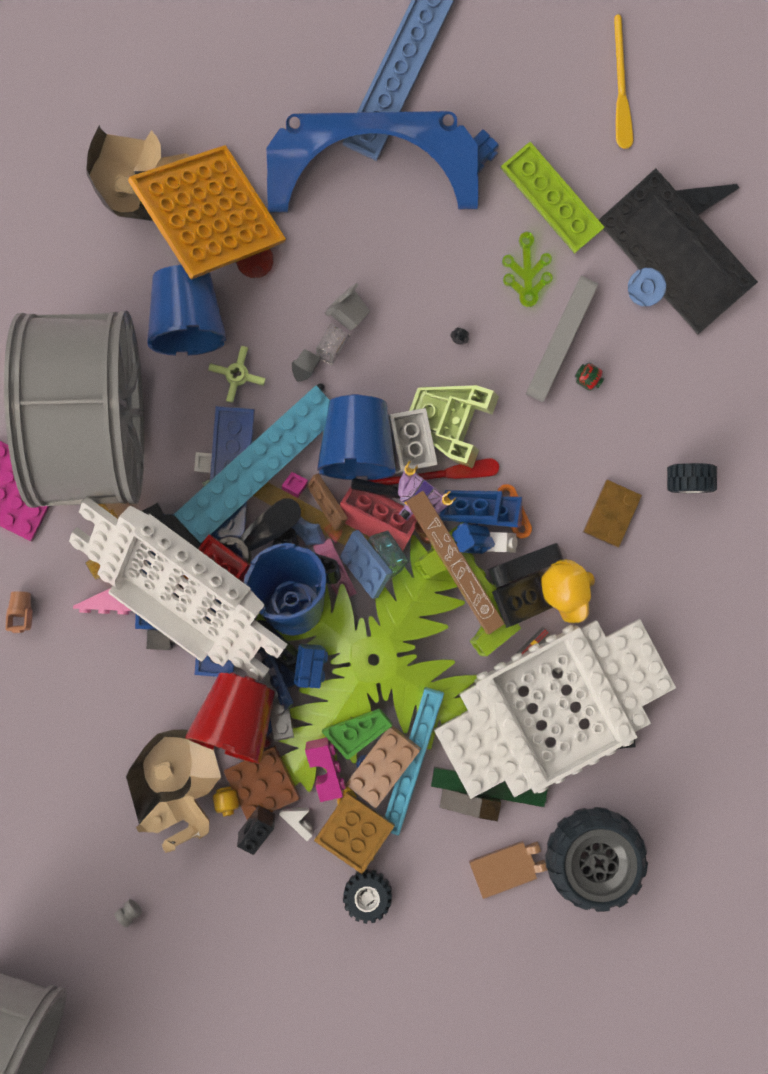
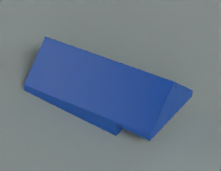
(483, 508)

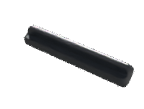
(375, 488)

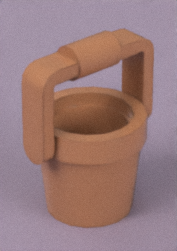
(19, 606)

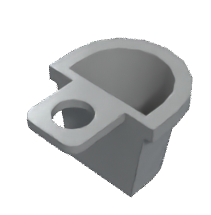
(348, 308)

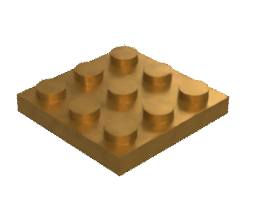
(354, 832)

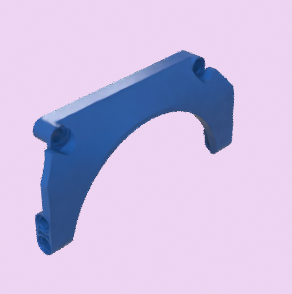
(295, 147)

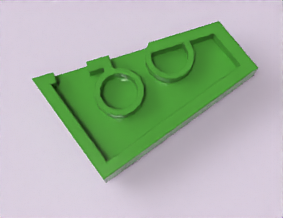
(357, 732)

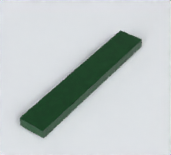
(450, 780)

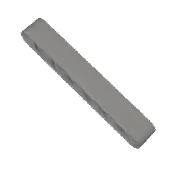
(562, 338)

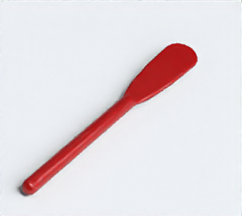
(481, 468)

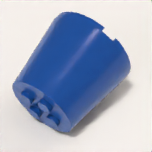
(184, 314)
(357, 439)
(288, 576)

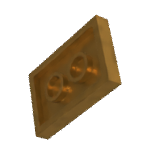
(612, 513)

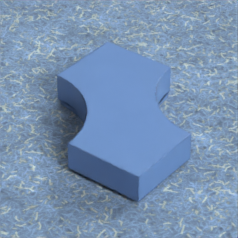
(309, 532)

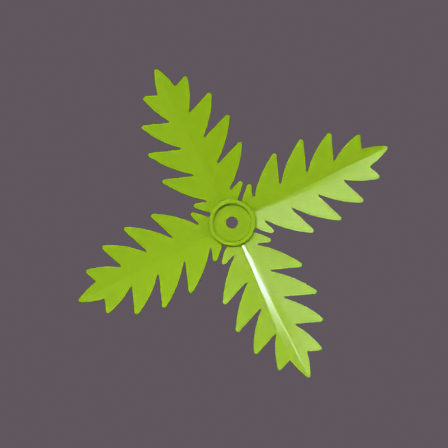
(398, 623)

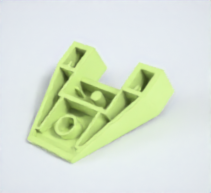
(450, 415)

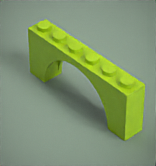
(484, 644)

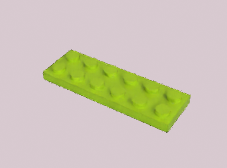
(552, 197)

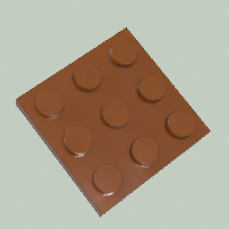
(262, 783)

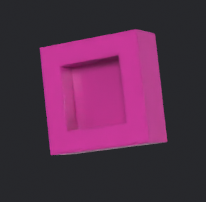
(294, 484)

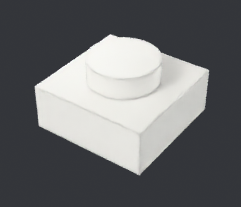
(202, 462)

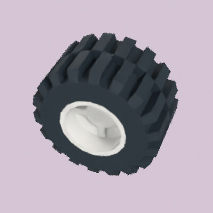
(692, 478)
(367, 896)

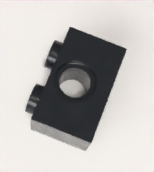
(256, 830)

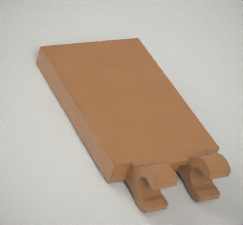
(506, 868)

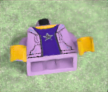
(412, 484)

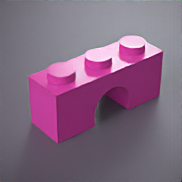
(321, 754)

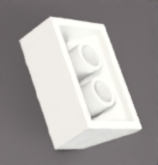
(412, 440)

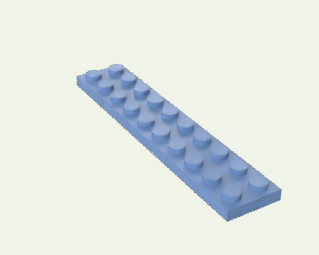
(400, 68)

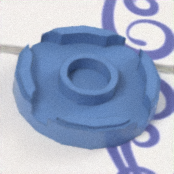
(647, 287)

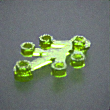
(526, 272)

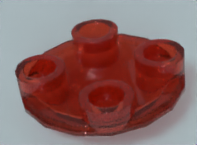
(256, 265)

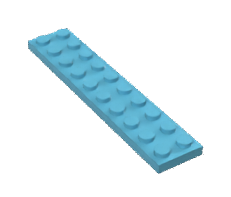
(255, 465)

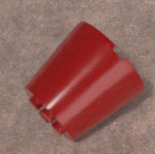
(234, 717)

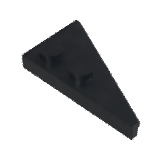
(703, 198)

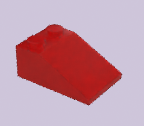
(225, 557)

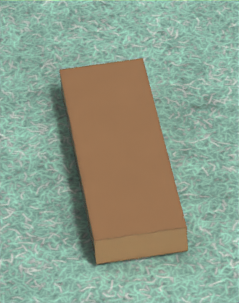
(327, 502)

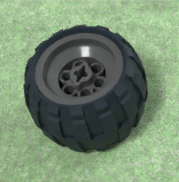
(620, 871)

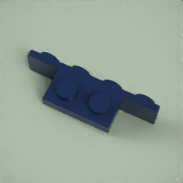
(280, 677)

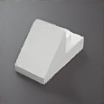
(293, 817)

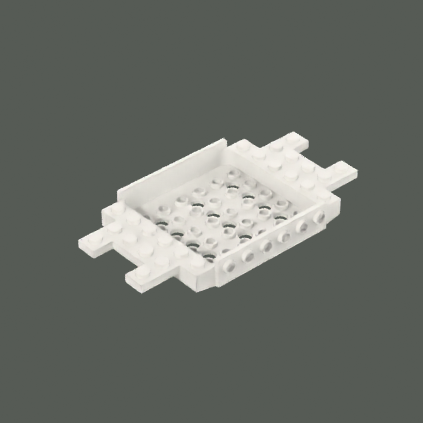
(122, 551)

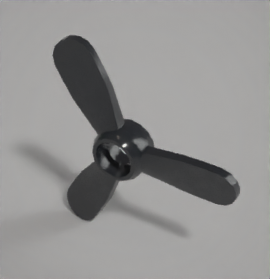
(263, 530)

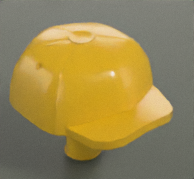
(568, 589)

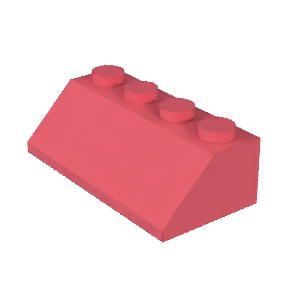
(377, 514)

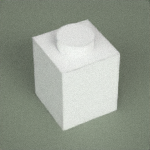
(504, 542)

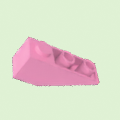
(328, 550)
(103, 603)

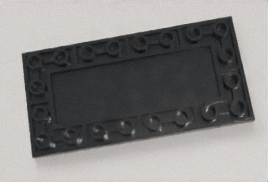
(666, 234)

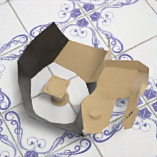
(112, 162)
(168, 781)

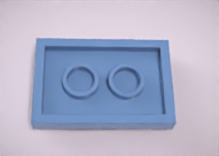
(365, 564)

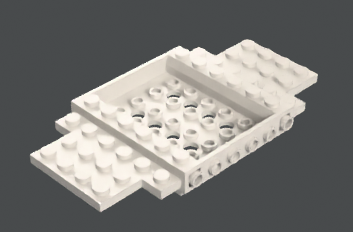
(608, 679)

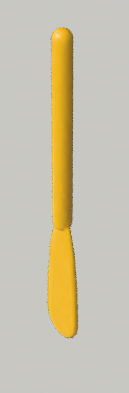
(624, 130)

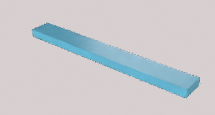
(419, 735)

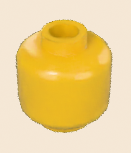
(225, 801)

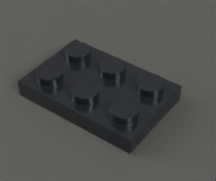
(521, 600)

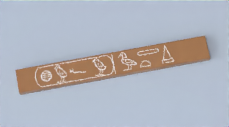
(455, 562)

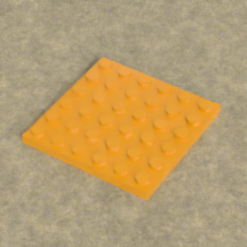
(207, 211)

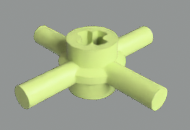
(233, 368)

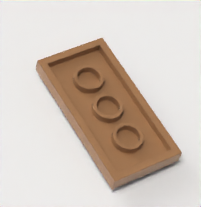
(383, 766)

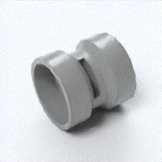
(128, 913)

